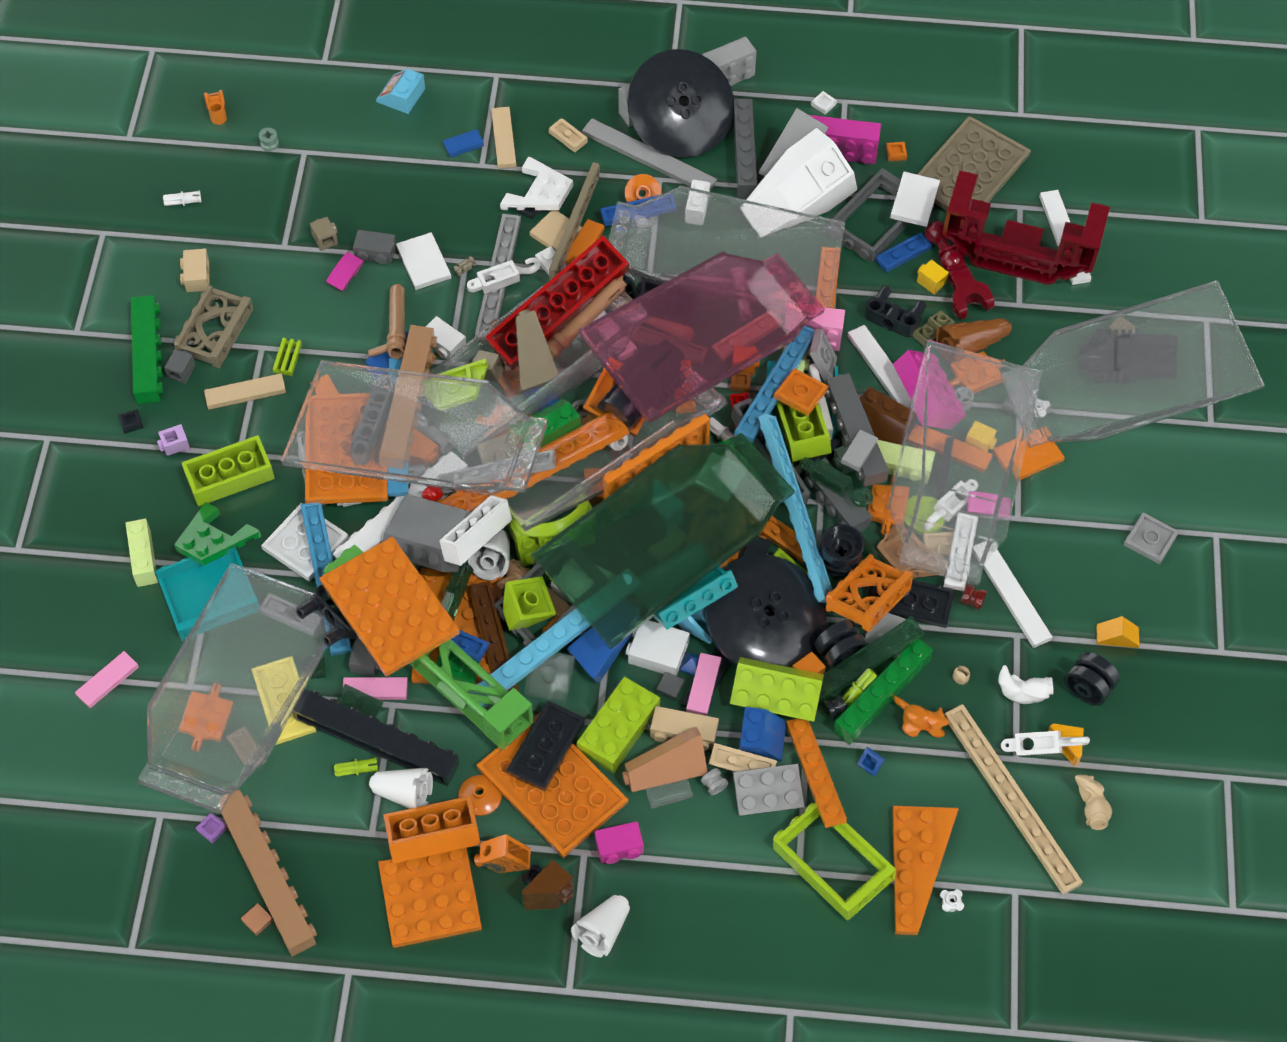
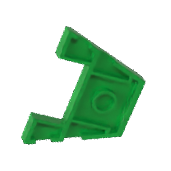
(206, 543)

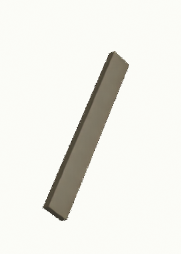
(575, 221)

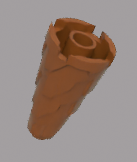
(973, 335)

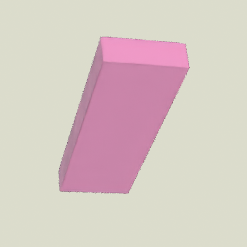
(106, 679)
(703, 684)
(381, 688)

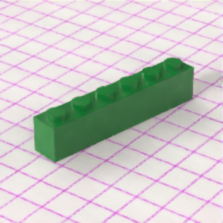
(145, 349)
(882, 691)

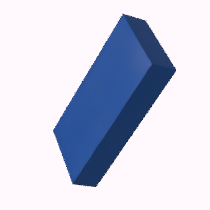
(463, 143)

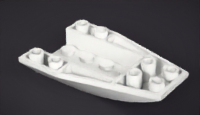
(807, 177)

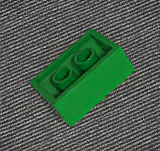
(561, 420)

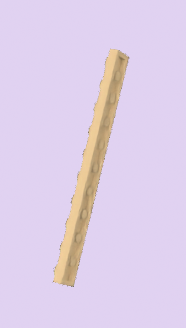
(1013, 800)

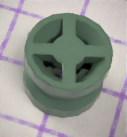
(268, 139)

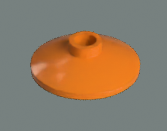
(641, 182)
(484, 803)

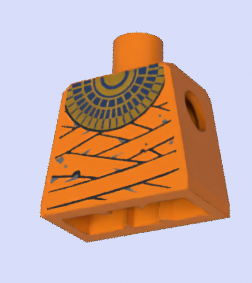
(503, 855)

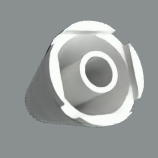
(492, 558)
(404, 786)
(601, 926)

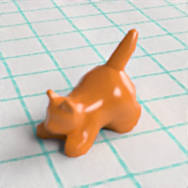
(918, 718)

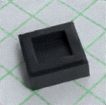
(131, 421)

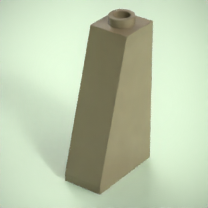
(534, 356)

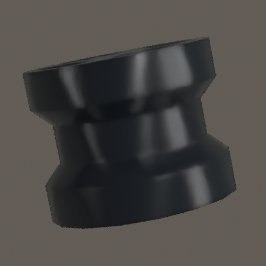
(834, 707)

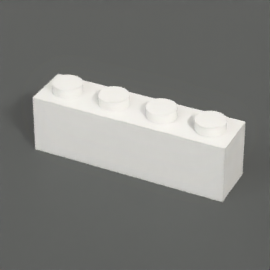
(475, 530)

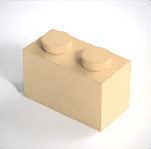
(195, 270)

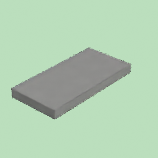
(797, 127)

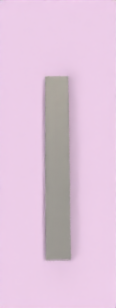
(645, 154)
(503, 253)

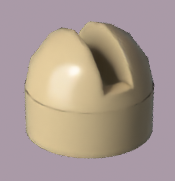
(959, 677)

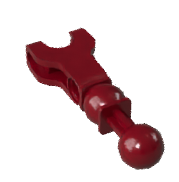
(965, 287)

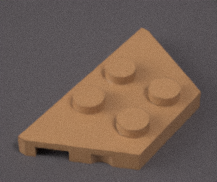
(891, 548)

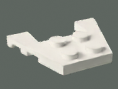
(546, 192)

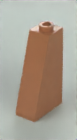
(668, 763)

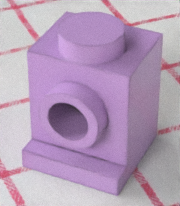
(173, 440)

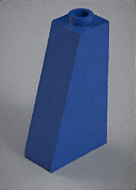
(595, 654)

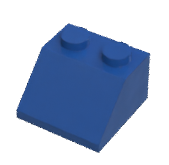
(763, 733)

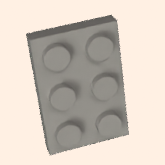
(768, 789)

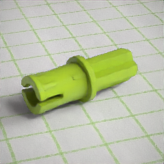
(859, 686)
(355, 767)

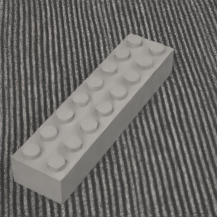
(734, 59)

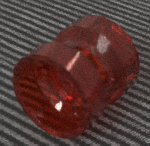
(973, 597)

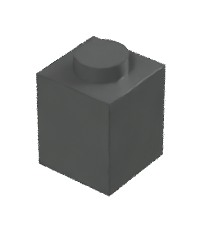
(180, 366)

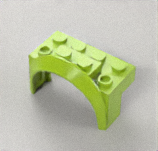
(531, 540)

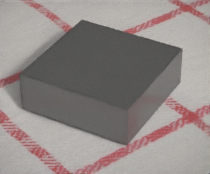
(670, 686)

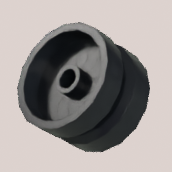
(840, 642)
(1091, 678)

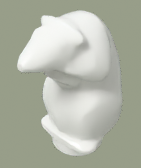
(1024, 692)

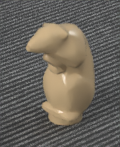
(1097, 807)

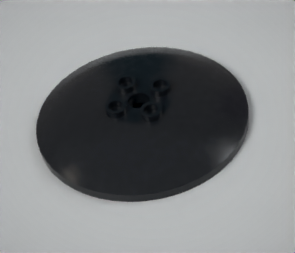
(661, 118)
(743, 628)

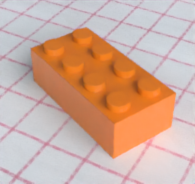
(431, 829)

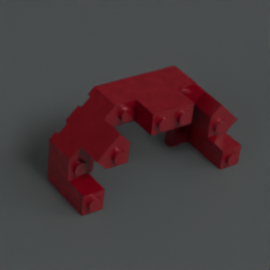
(1018, 249)

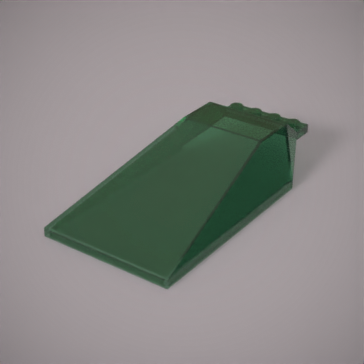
(662, 533)

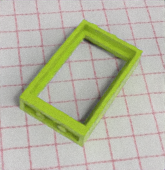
(865, 893)

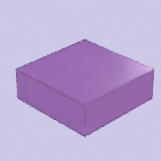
(211, 828)

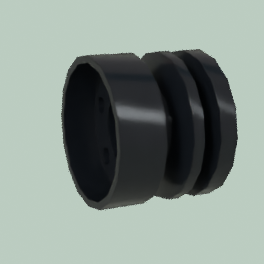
(841, 549)

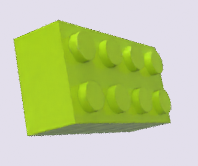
(803, 434)
(228, 470)
(777, 689)
(618, 725)

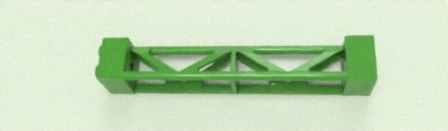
(511, 710)

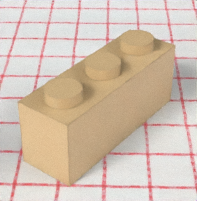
(670, 723)

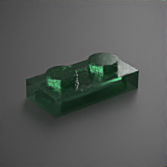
(361, 701)

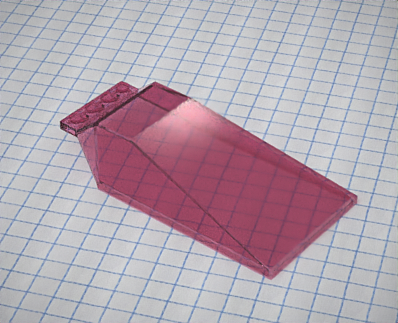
(700, 329)

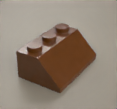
(885, 416)

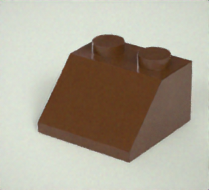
(548, 889)

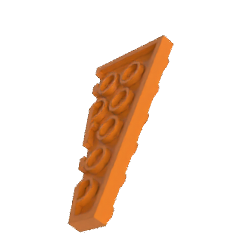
(918, 849)

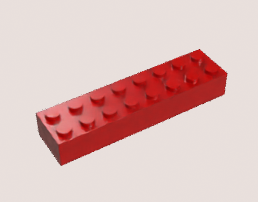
(562, 296)

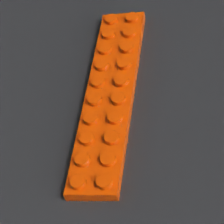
(568, 450)

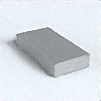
(859, 450)

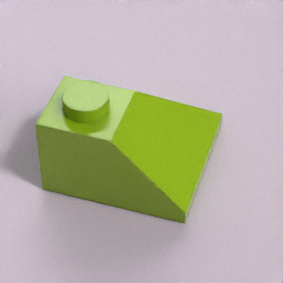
(526, 602)

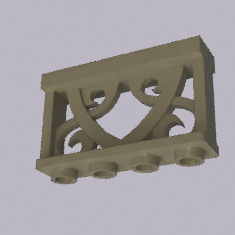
(203, 313)

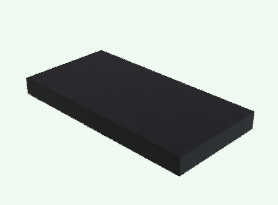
(924, 602)
(546, 745)

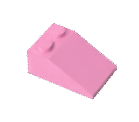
(832, 324)

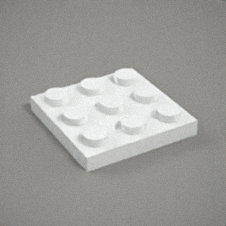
(291, 546)

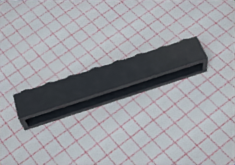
(375, 737)

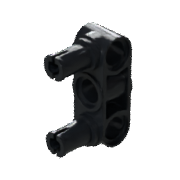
(893, 316)
(326, 606)

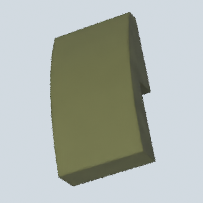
(929, 330)

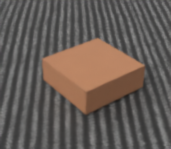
(257, 919)

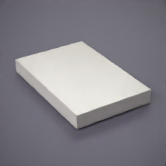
(915, 199)
(423, 261)

